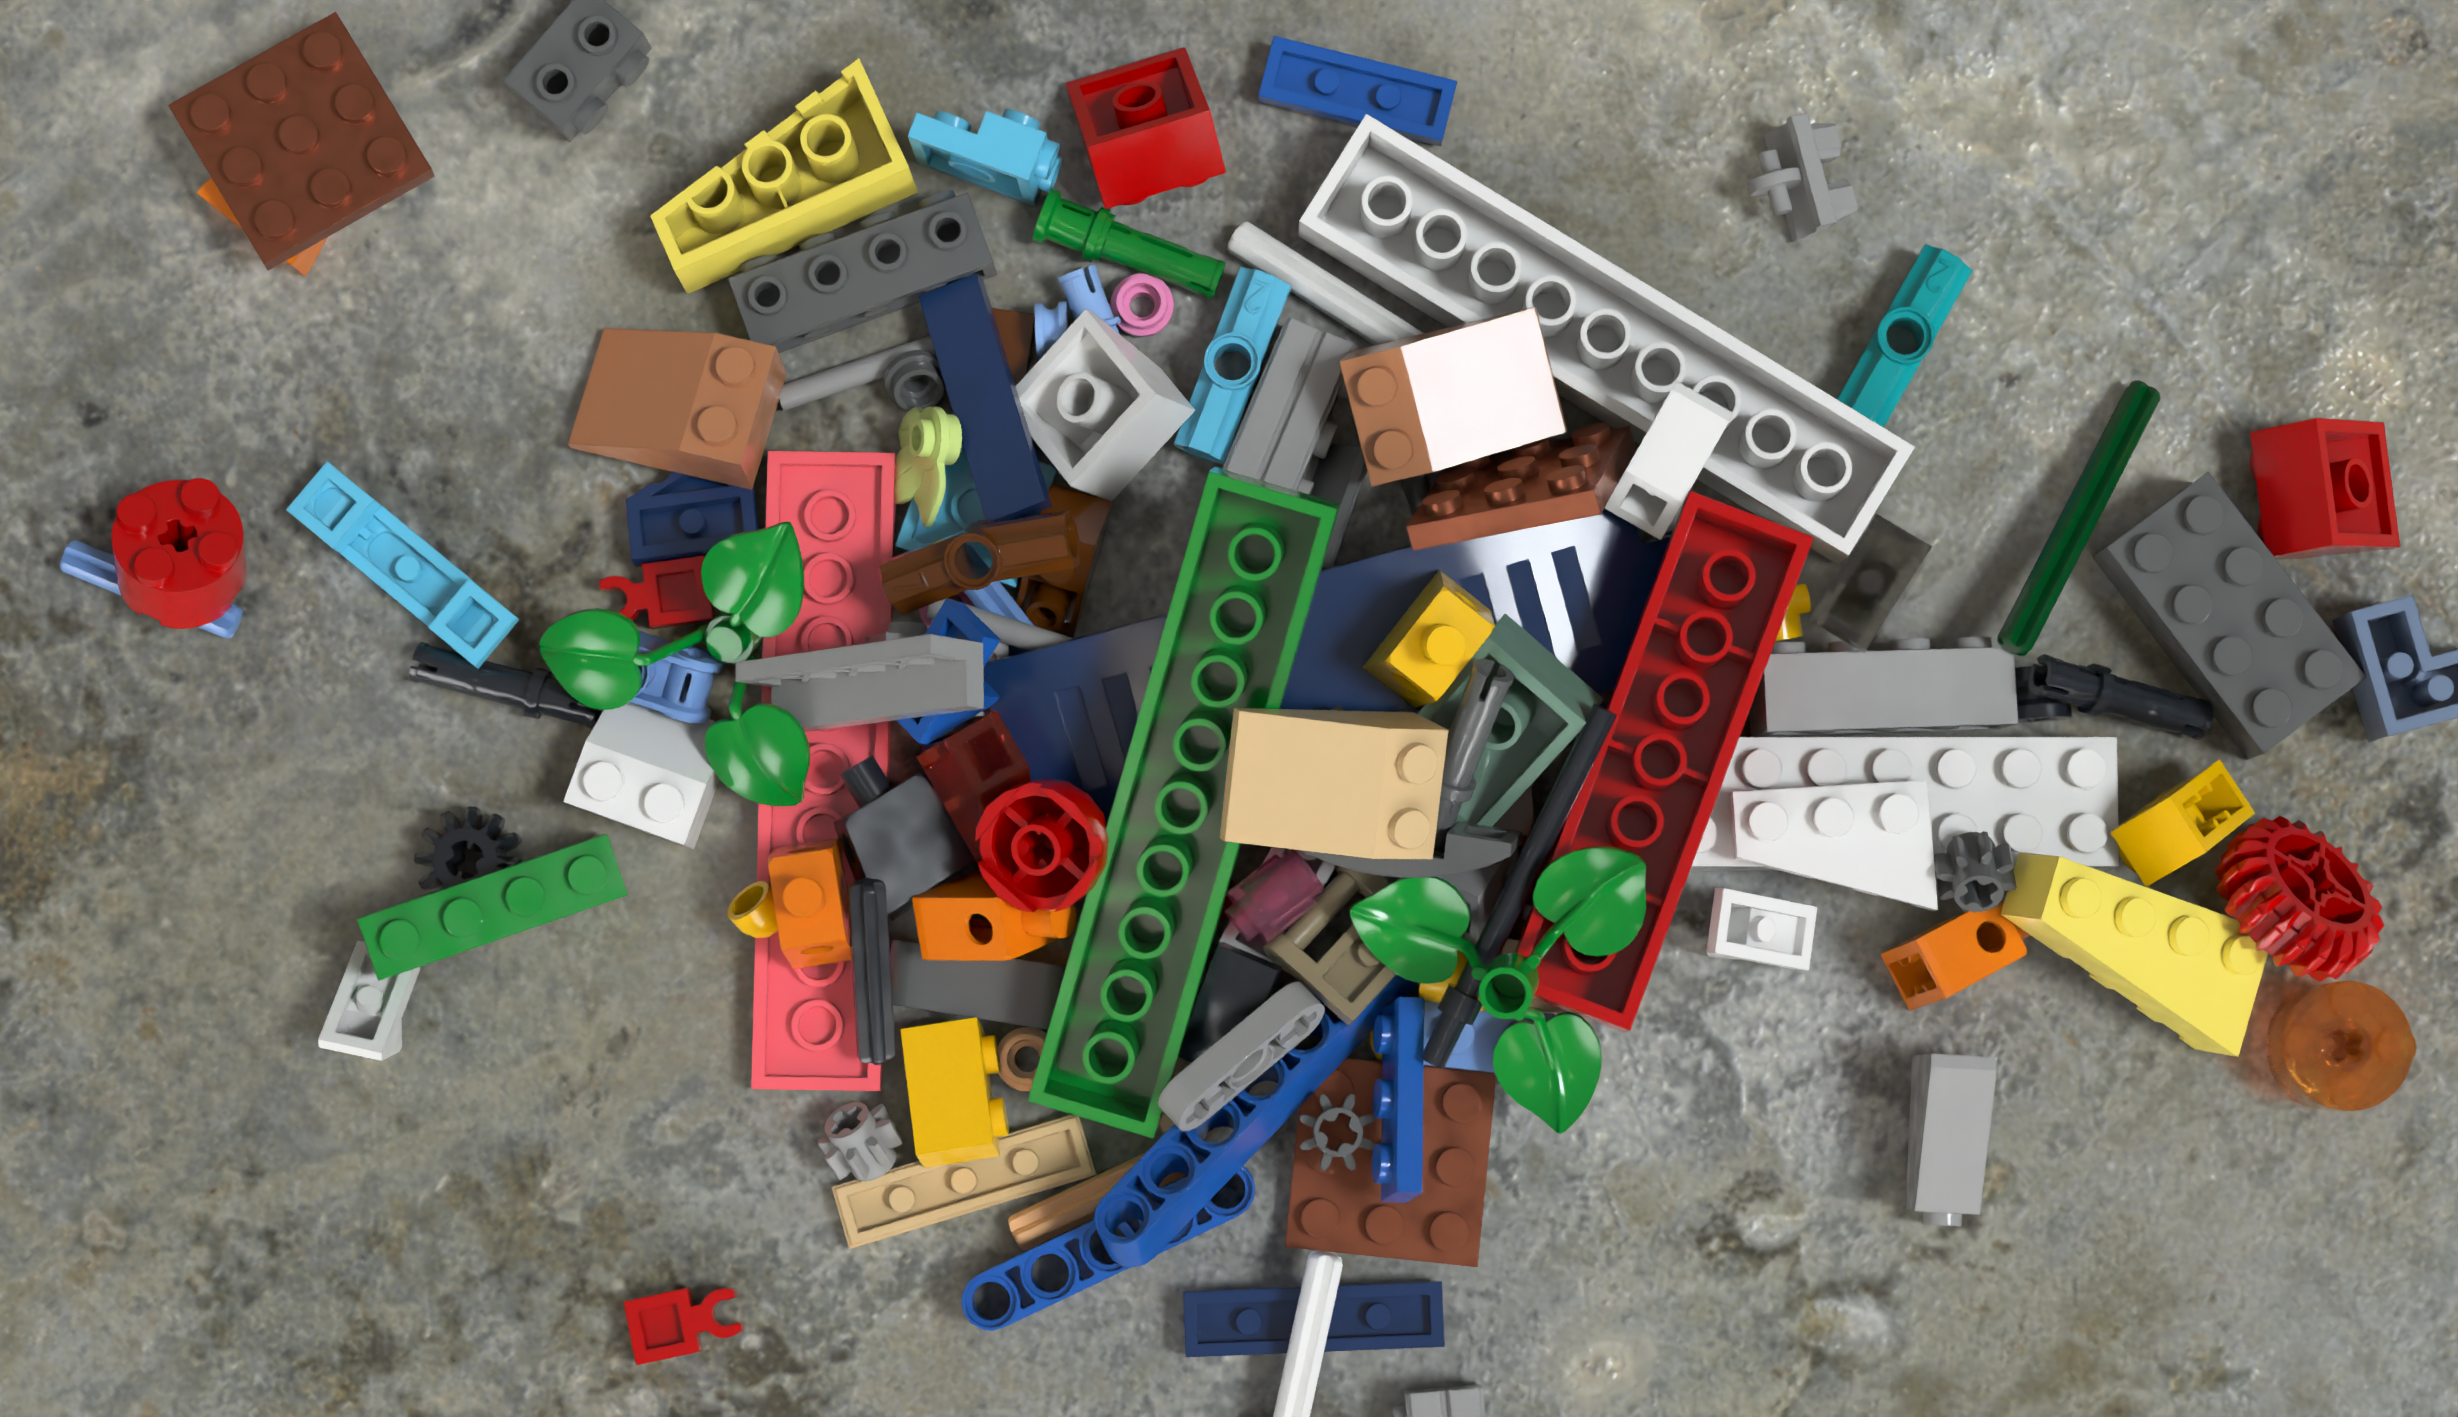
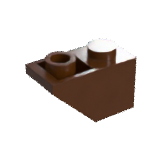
(1058, 597)

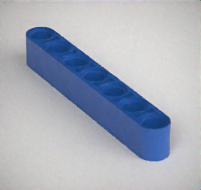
(1214, 1164)

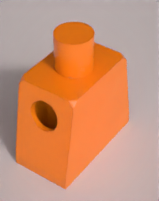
(811, 903)
(1007, 933)
(1953, 955)

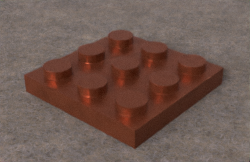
(301, 140)
(1524, 487)
(1344, 1207)

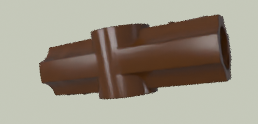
(1017, 550)

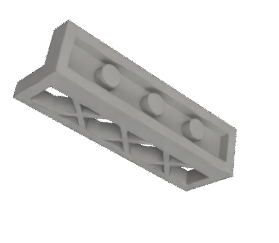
(873, 681)

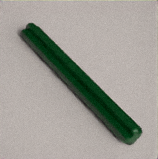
(2078, 518)

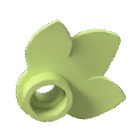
(927, 444)

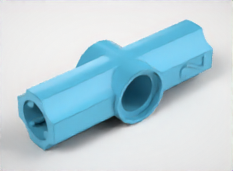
(1244, 328)

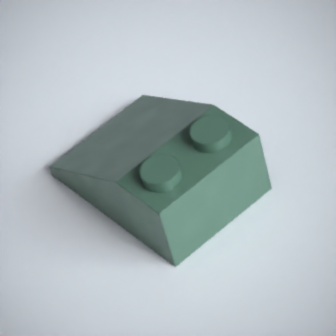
(1534, 724)

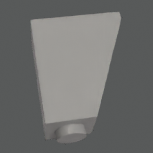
(1948, 1135)

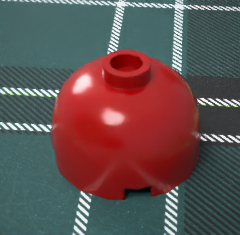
(1042, 845)

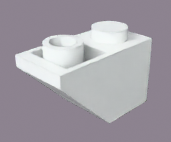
(1668, 460)

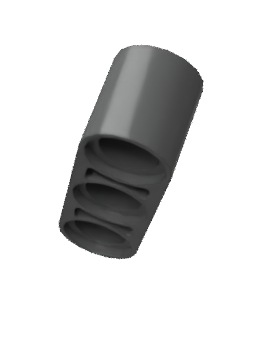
(990, 990)

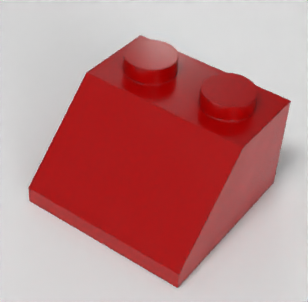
(1146, 128)
(2324, 488)

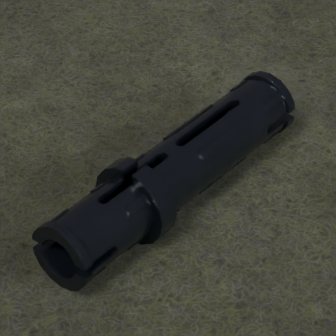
(533, 692)
(2100, 692)

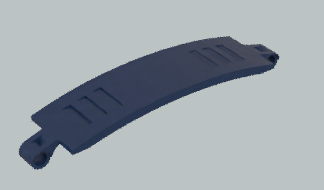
(1564, 583)

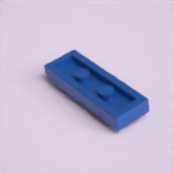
(1351, 86)
(1399, 1100)

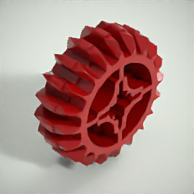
(2299, 898)

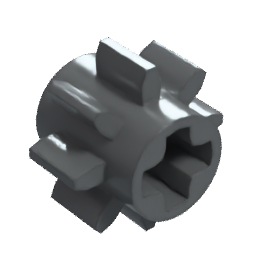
(1974, 871)
(1354, 1125)

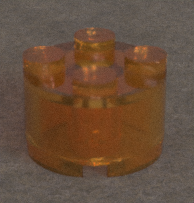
(2376, 1046)

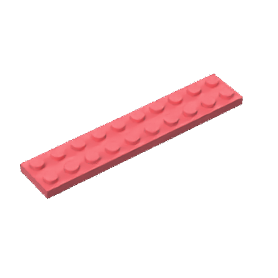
(844, 531)

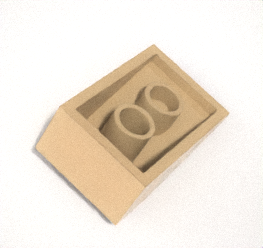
(1334, 782)

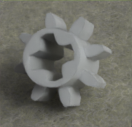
(860, 1141)

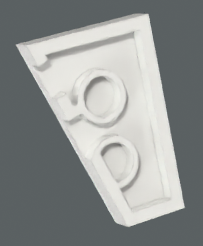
(1844, 835)

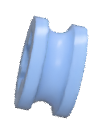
(1049, 325)

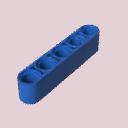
(1083, 1265)

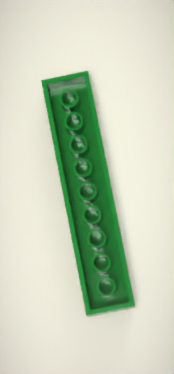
(1166, 869)

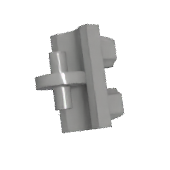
(1797, 180)

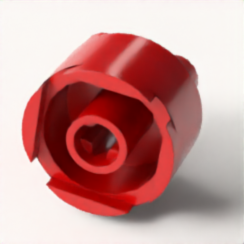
(179, 552)

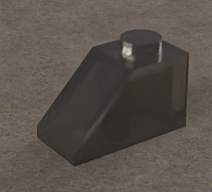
(1871, 584)

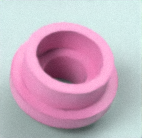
(1147, 286)

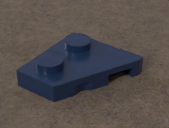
(686, 517)

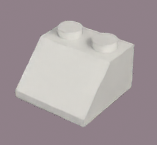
(1099, 407)
(646, 773)

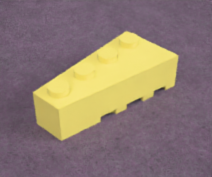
(788, 185)
(2152, 948)

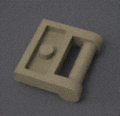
(1349, 972)

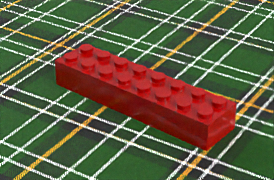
(1673, 735)

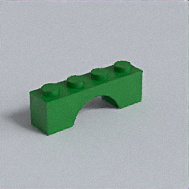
(491, 906)

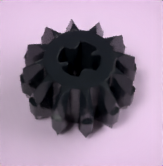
(474, 836)

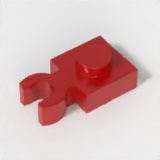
(669, 593)
(670, 1324)

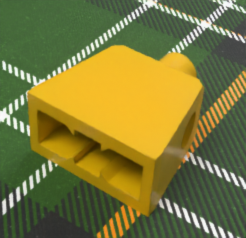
(1431, 642)

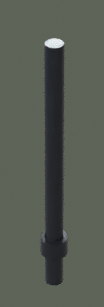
(1461, 1000)

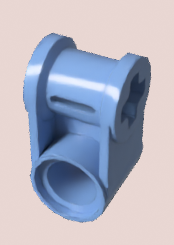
(667, 681)

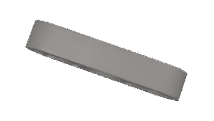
(1241, 1056)

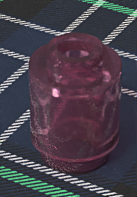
(1273, 897)

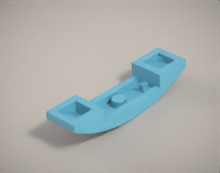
(403, 564)

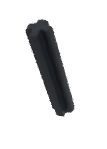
(871, 970)

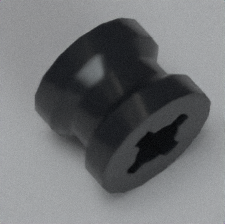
(2035, 707)

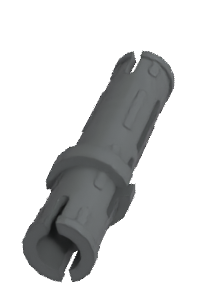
(1467, 741)

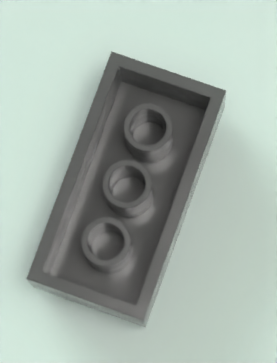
(2229, 617)

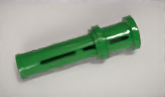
(1100, 236)

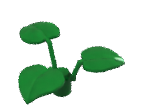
(760, 591)
(1590, 896)

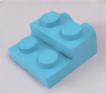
(1002, 157)

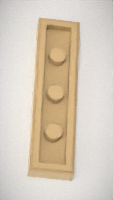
(922, 1196)

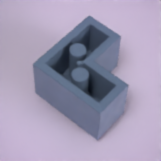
(2402, 681)

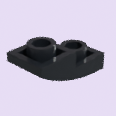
(1230, 993)

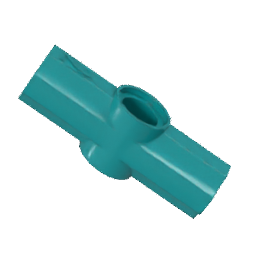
(1920, 307)

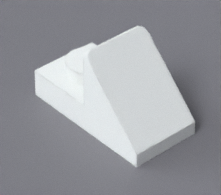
(1761, 929)
(367, 1011)

